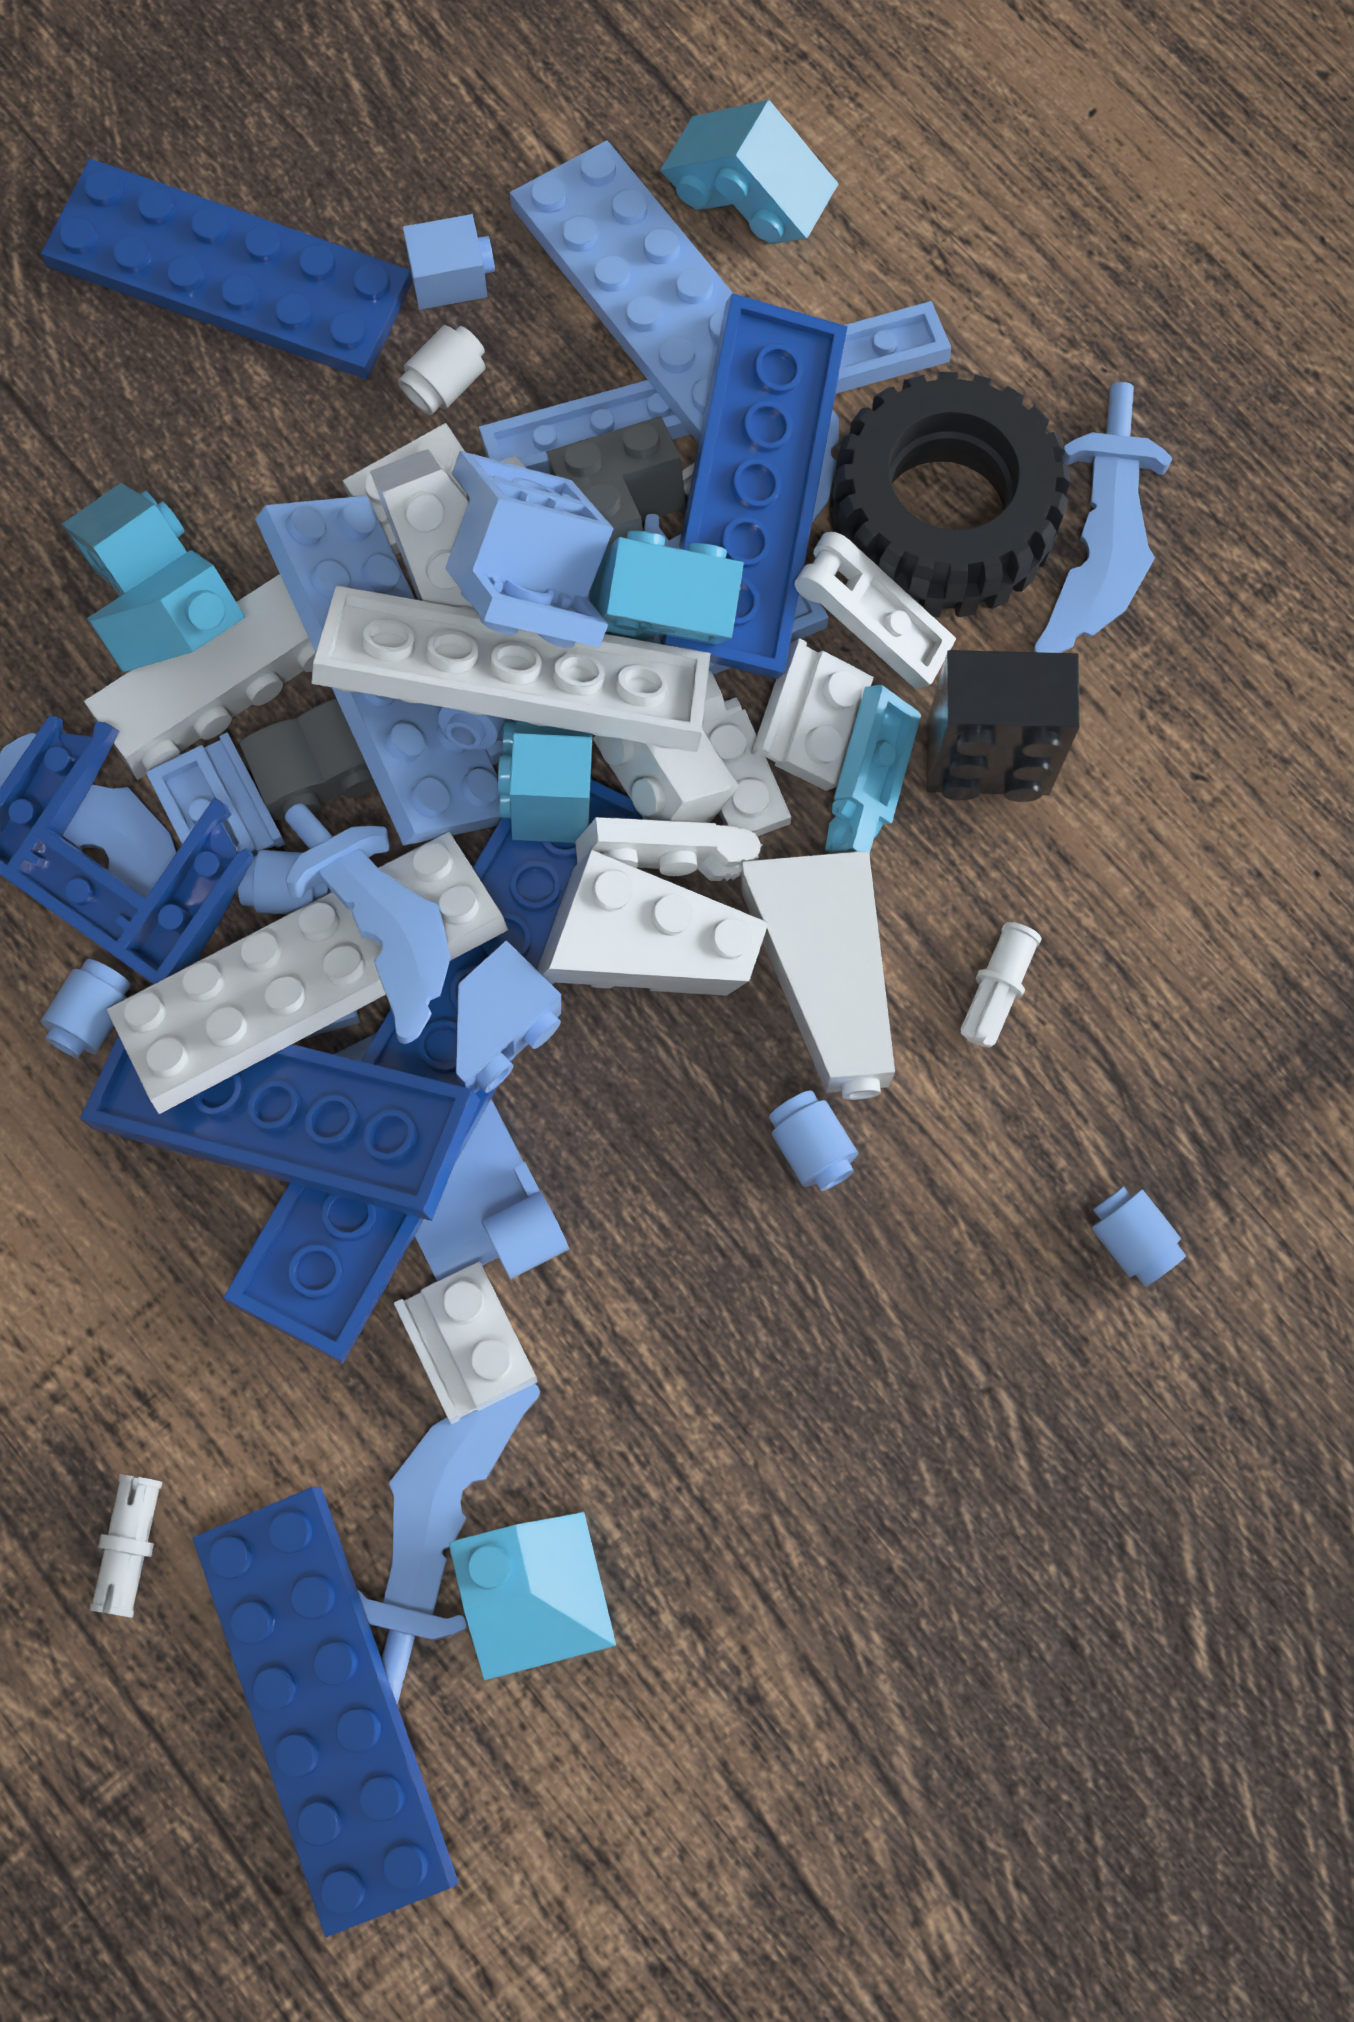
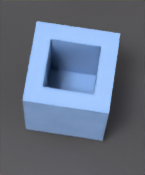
(448, 261)

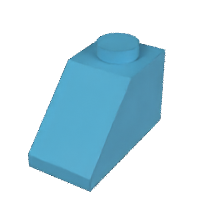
(167, 614)

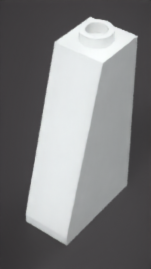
(828, 962)

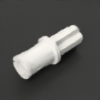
(1000, 984)

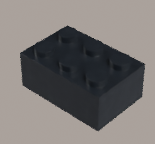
(1002, 723)

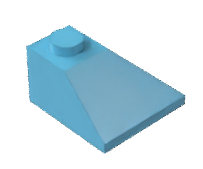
(532, 1594)

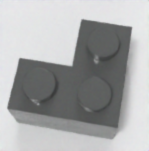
(625, 473)

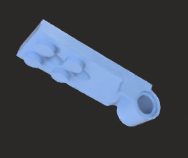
(487, 1205)

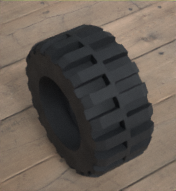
(964, 426)

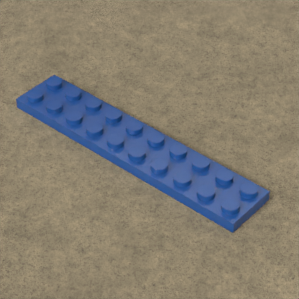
(332, 1256)

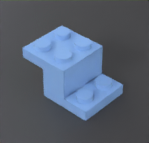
(528, 552)

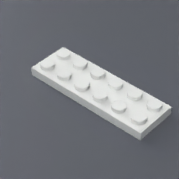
(456, 662)
(286, 980)

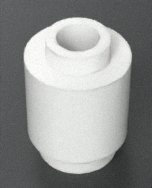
(442, 369)

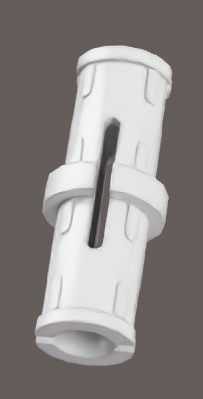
(125, 1546)

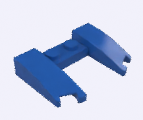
(147, 933)

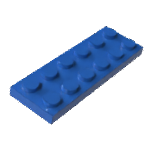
(227, 268)
(762, 468)
(306, 1123)
(324, 1712)

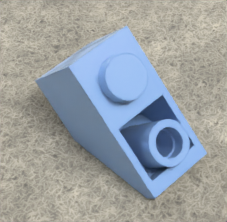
(500, 1013)

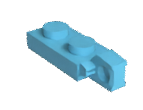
(872, 770)

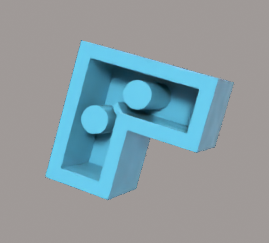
(757, 165)
(126, 536)
(666, 589)
(545, 781)

